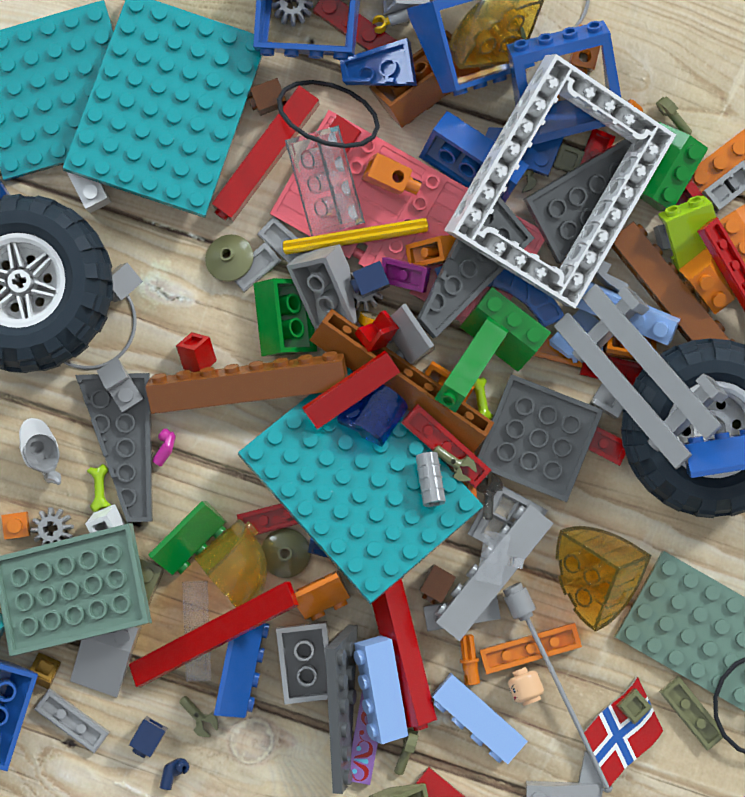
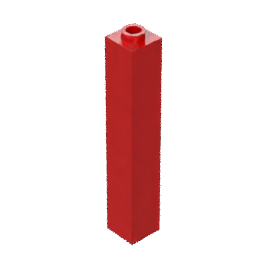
(264, 155)
(396, 623)

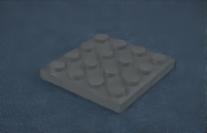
(539, 437)

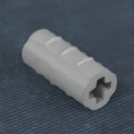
(430, 479)

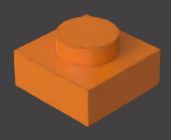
(15, 525)

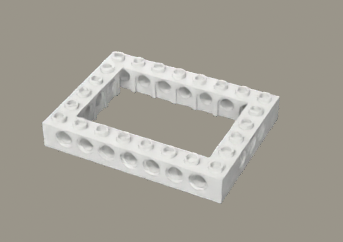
(611, 212)

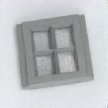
(504, 507)

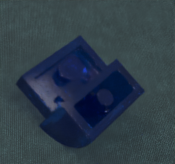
(375, 415)

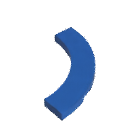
(540, 304)

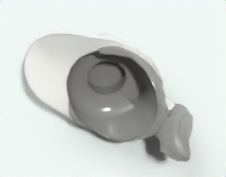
(40, 449)

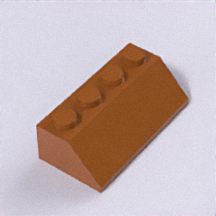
(408, 102)

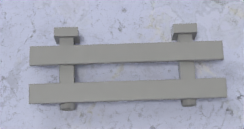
(615, 322)

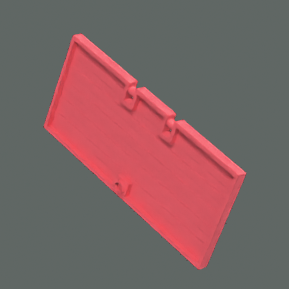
(434, 201)

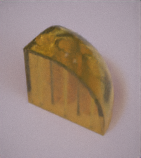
(488, 28)
(236, 563)
(598, 572)

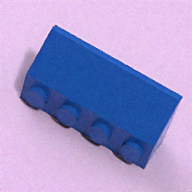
(460, 152)
(715, 455)
(240, 673)
(15, 694)

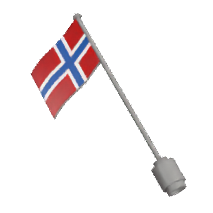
(610, 737)

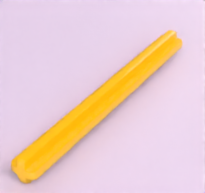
(355, 236)

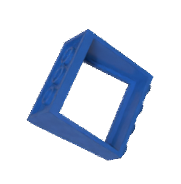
(432, 37)
(266, 48)
(563, 117)

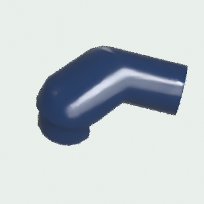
(172, 770)

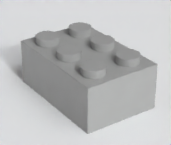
(303, 661)

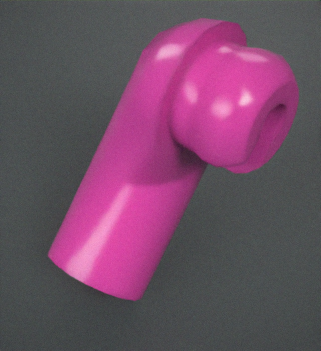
(166, 448)

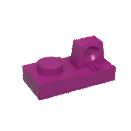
(406, 274)

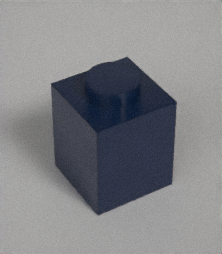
(369, 279)
(147, 737)

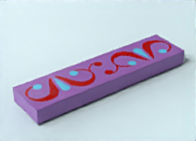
(363, 750)

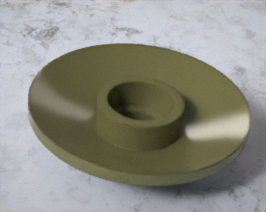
(236, 264)
(298, 549)

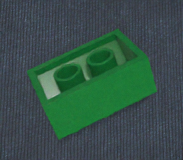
(674, 170)
(282, 319)
(524, 332)
(188, 538)

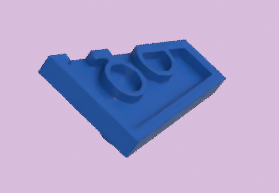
(382, 66)
(539, 156)

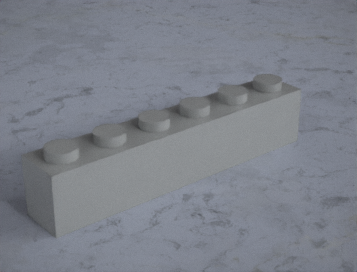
(475, 596)

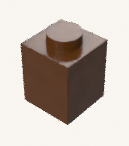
(265, 96)
(436, 584)

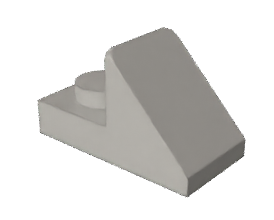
(120, 385)

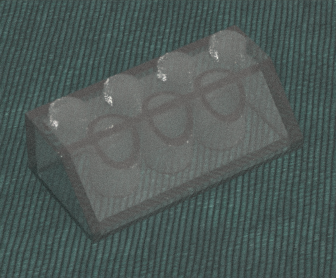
(325, 182)

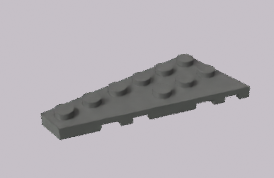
(567, 202)
(468, 273)
(124, 443)
(341, 701)

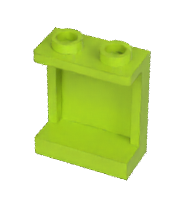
(682, 226)

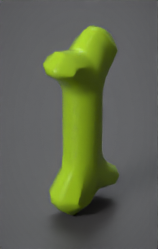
(481, 397)
(98, 475)

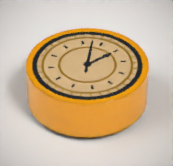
(366, 317)

